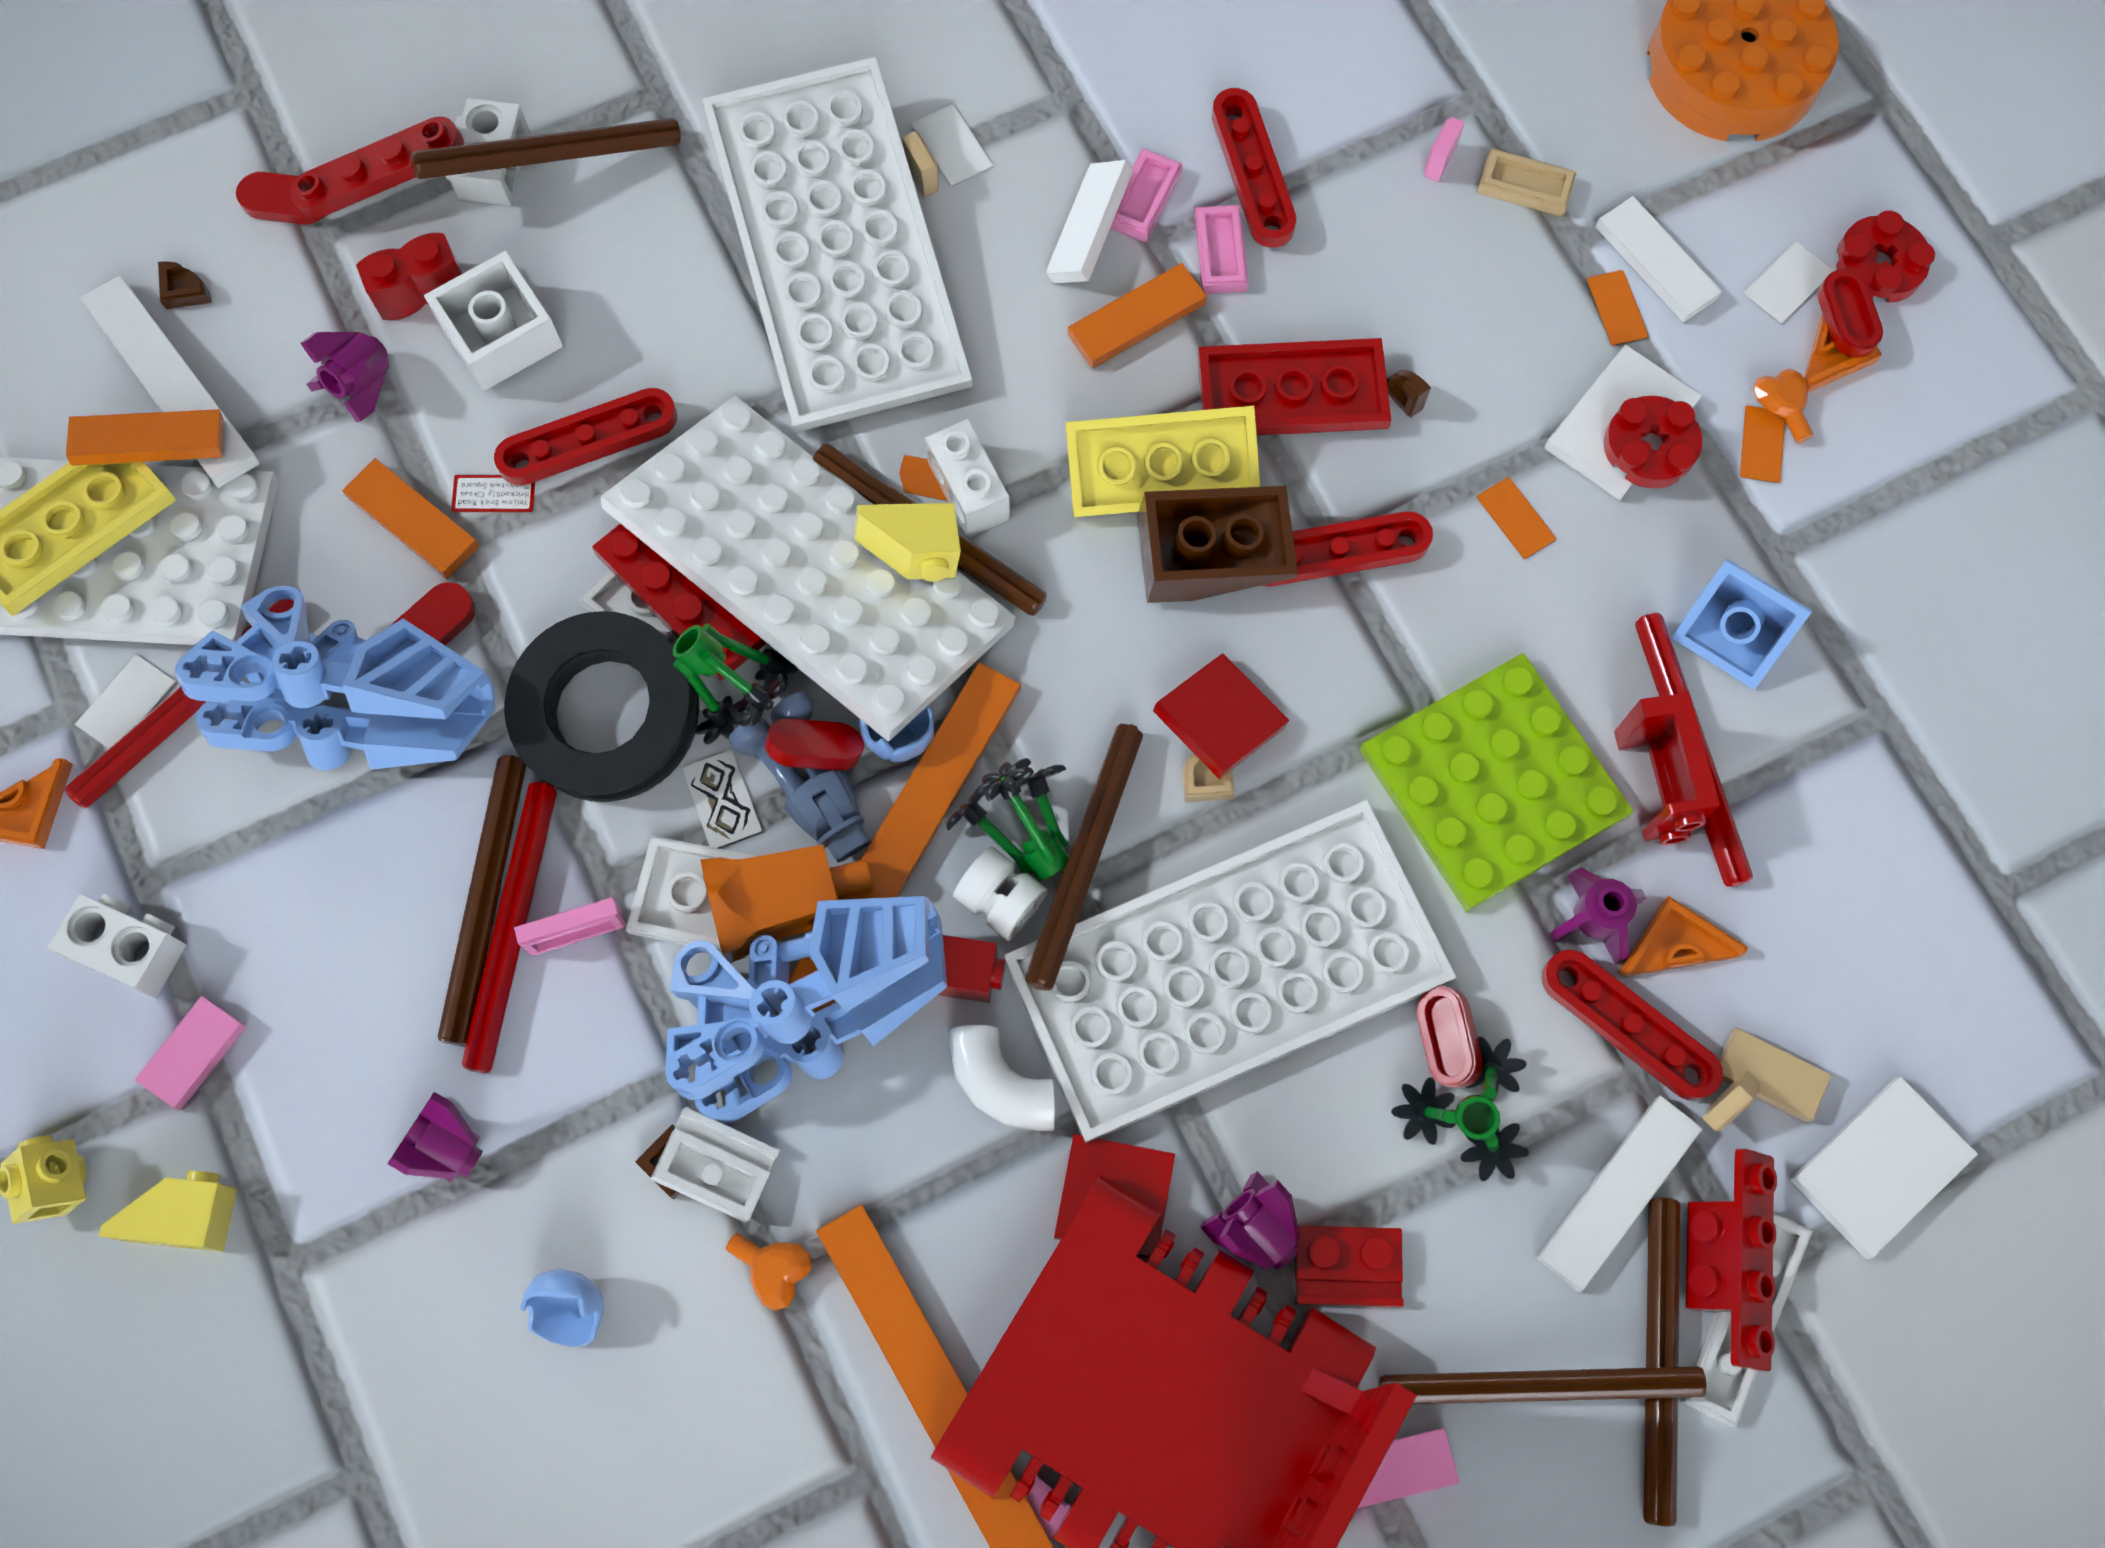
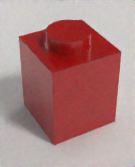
(972, 968)

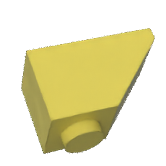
(911, 538)
(177, 1214)

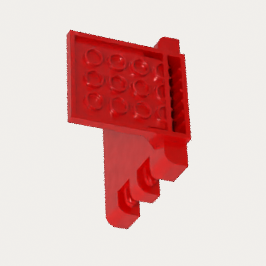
(1171, 1400)

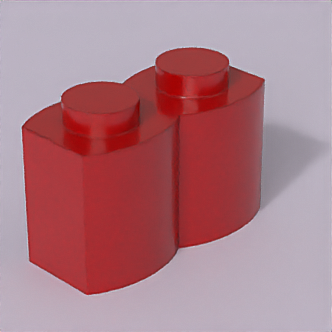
(402, 276)

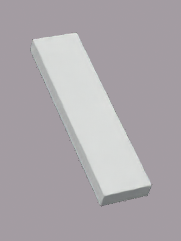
(1619, 1194)
(1727, 1384)

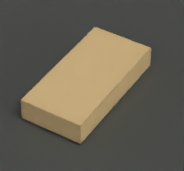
(1526, 182)
(1783, 1078)

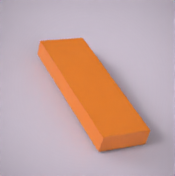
(1137, 315)
(144, 437)
(411, 518)

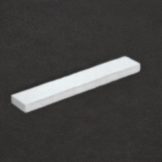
(163, 370)

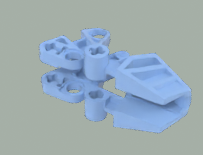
(404, 689)
(871, 956)

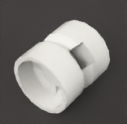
(983, 890)

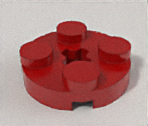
(1896, 239)
(1659, 416)

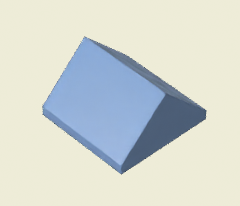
(1741, 623)

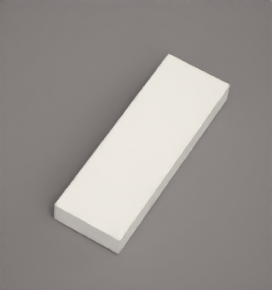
(1089, 222)
(1658, 259)

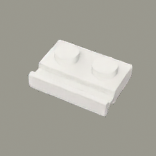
(715, 1164)

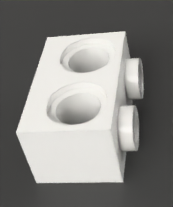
(484, 123)
(967, 478)
(117, 947)

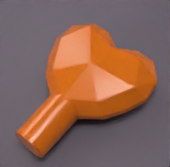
(1786, 398)
(772, 1269)

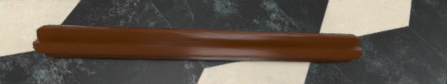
(545, 148)
(972, 557)
(1083, 858)
(482, 901)
(1662, 1351)
(1553, 1385)

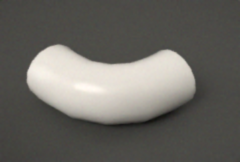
(993, 1085)

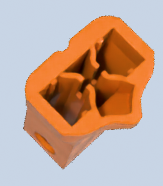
(774, 894)

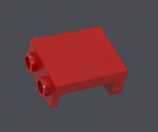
(1678, 762)

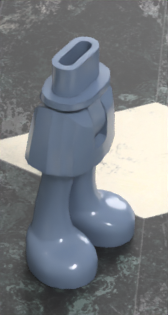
(824, 803)

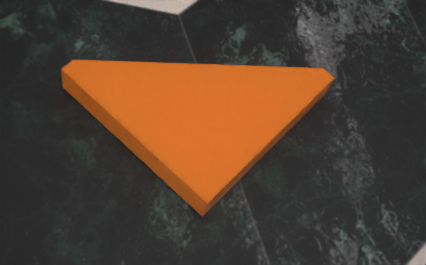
(1829, 364)
(31, 806)
(1678, 940)

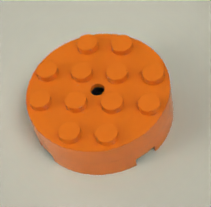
(1742, 63)

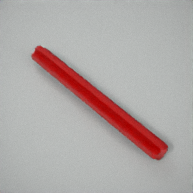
(1670, 680)
(140, 740)
(512, 912)

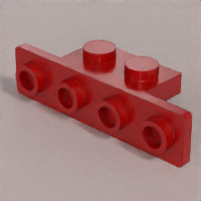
(1733, 1259)

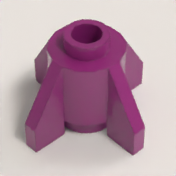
(349, 366)
(1602, 912)
(437, 1143)
(1258, 1224)

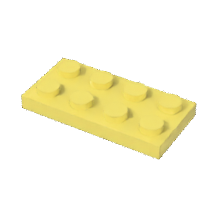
(1190, 450)
(70, 523)

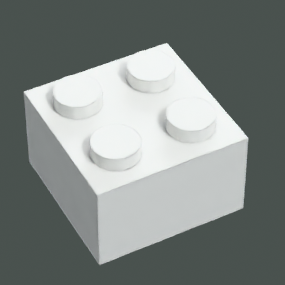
(494, 320)

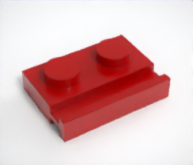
(1349, 1266)

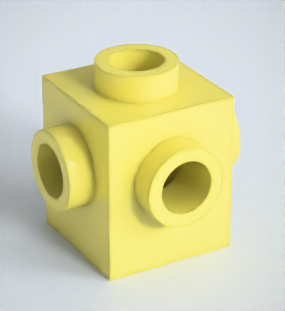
(43, 1179)

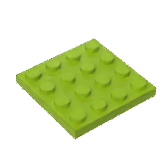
(1495, 781)

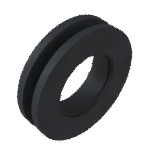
(548, 668)

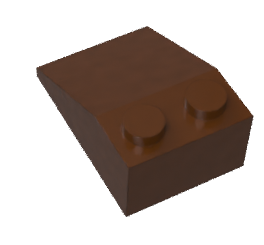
(1214, 541)

